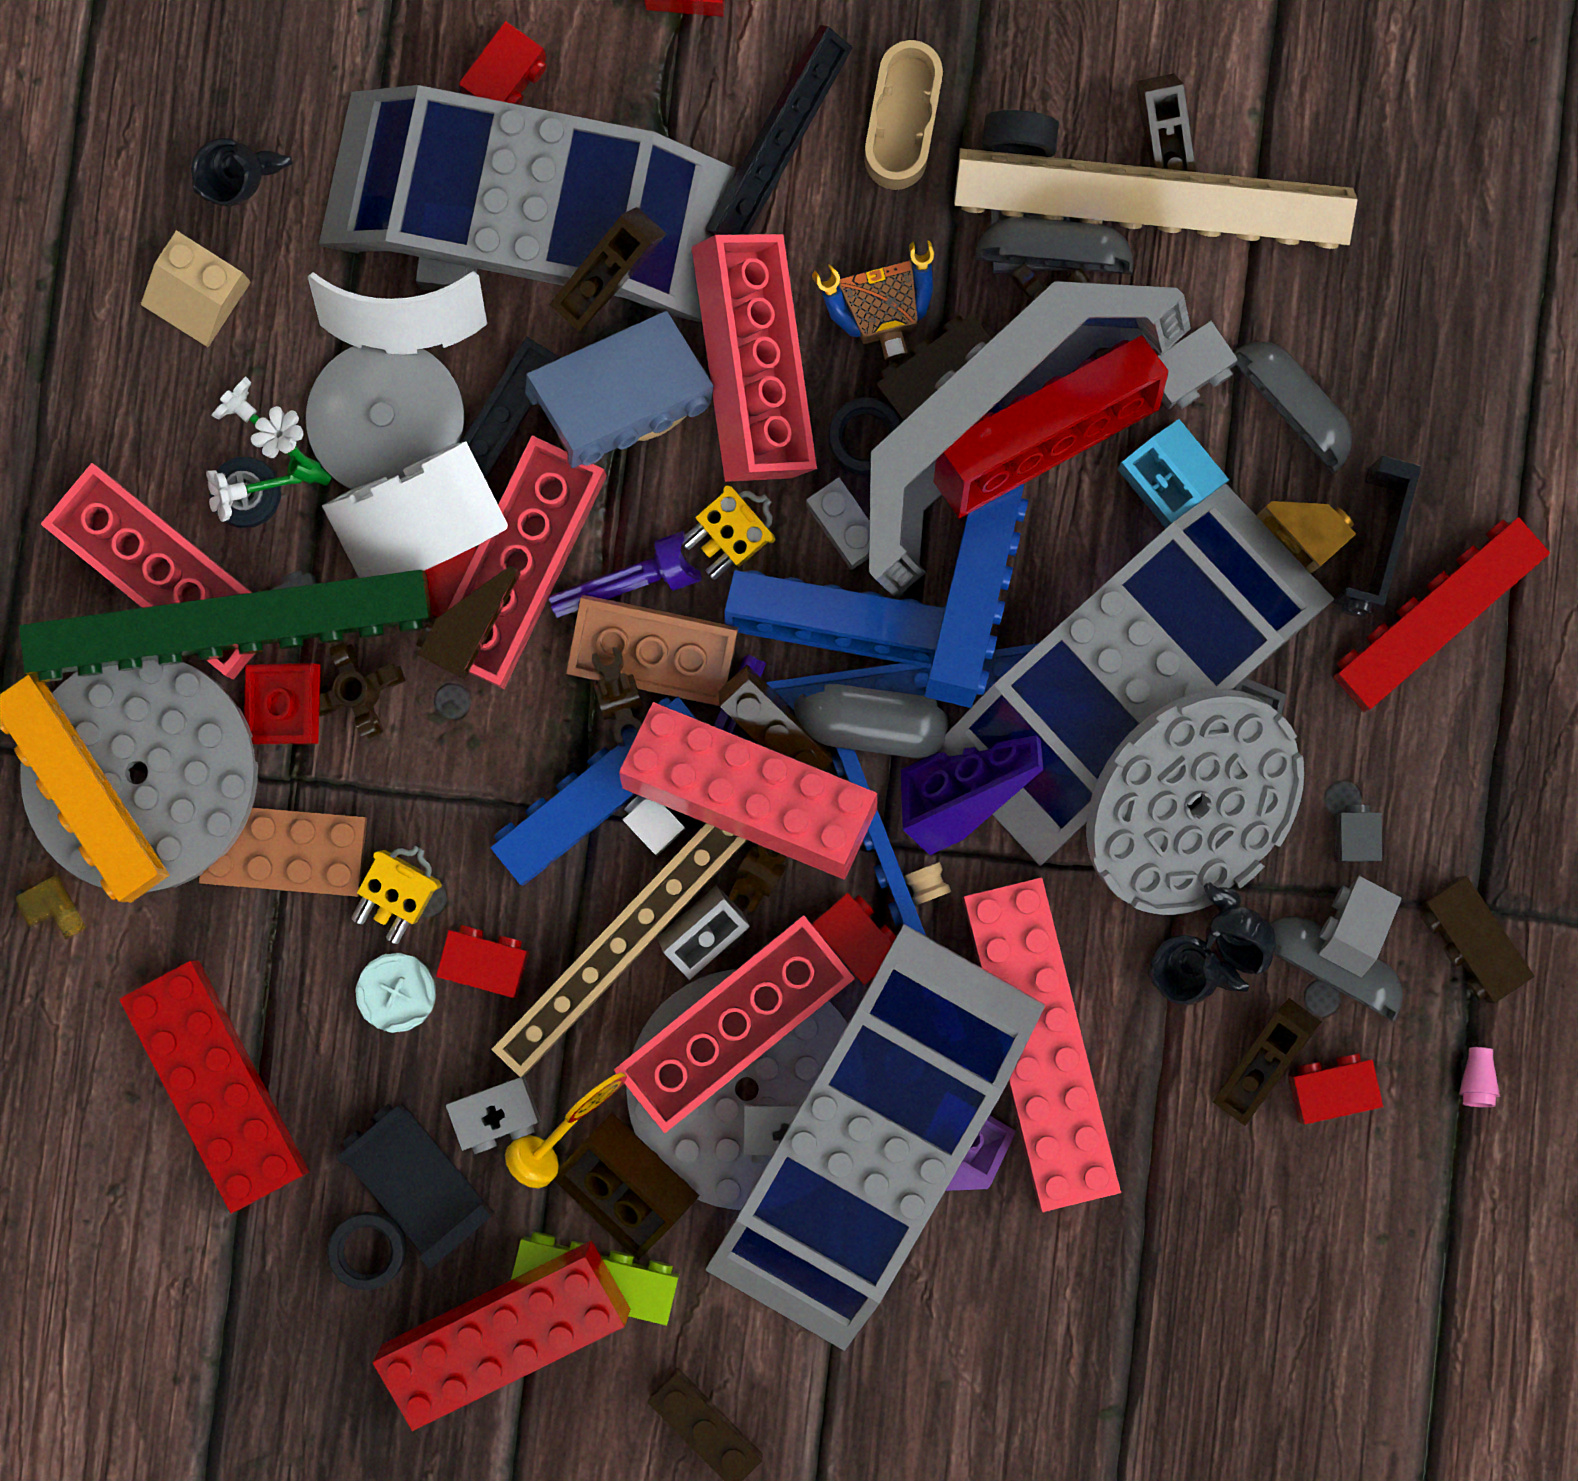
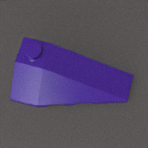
(955, 794)

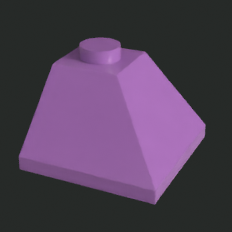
(983, 1157)

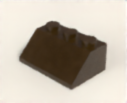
(625, 1186)

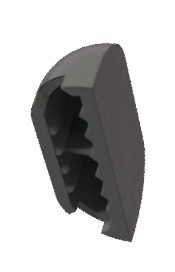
(1055, 245)
(1297, 400)
(873, 720)
(1300, 945)

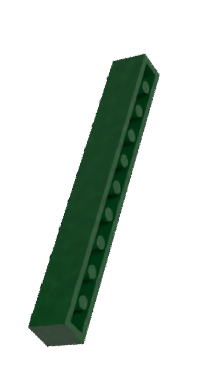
(226, 624)

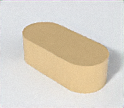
(903, 114)

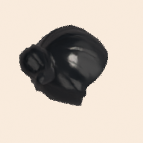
(231, 171)
(1239, 932)
(1190, 971)

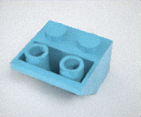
(1172, 473)

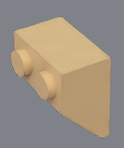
(193, 289)

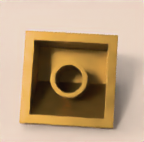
(1308, 530)

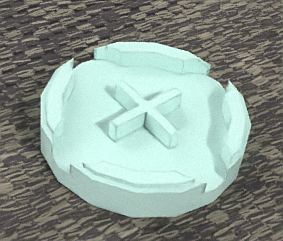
(396, 992)

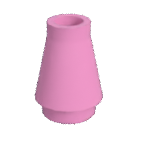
(1479, 1079)

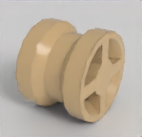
(927, 884)

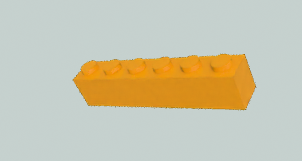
(79, 790)

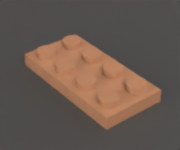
(660, 648)
(294, 853)

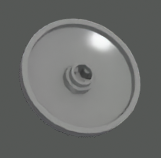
(381, 413)

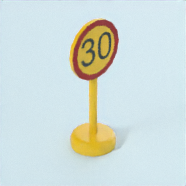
(533, 1159)

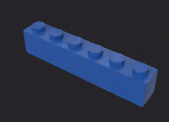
(974, 602)
(833, 618)
(571, 813)

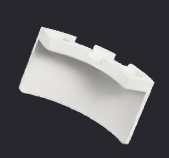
(401, 323)
(417, 519)

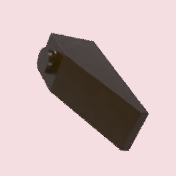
(1166, 122)
(607, 267)
(463, 629)
(1267, 1061)

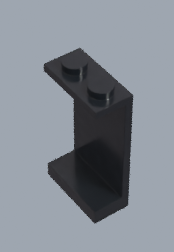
(1402, 478)
(415, 1182)

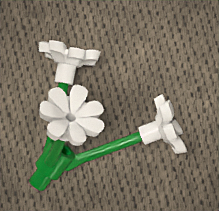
(274, 435)

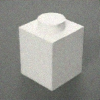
(652, 823)

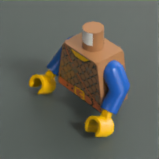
(881, 301)

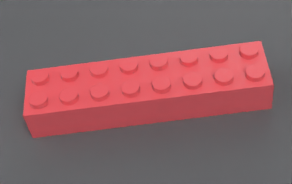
(1053, 1077)

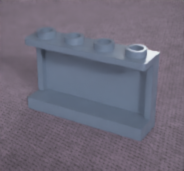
(621, 389)

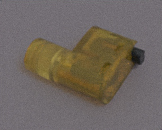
(50, 900)

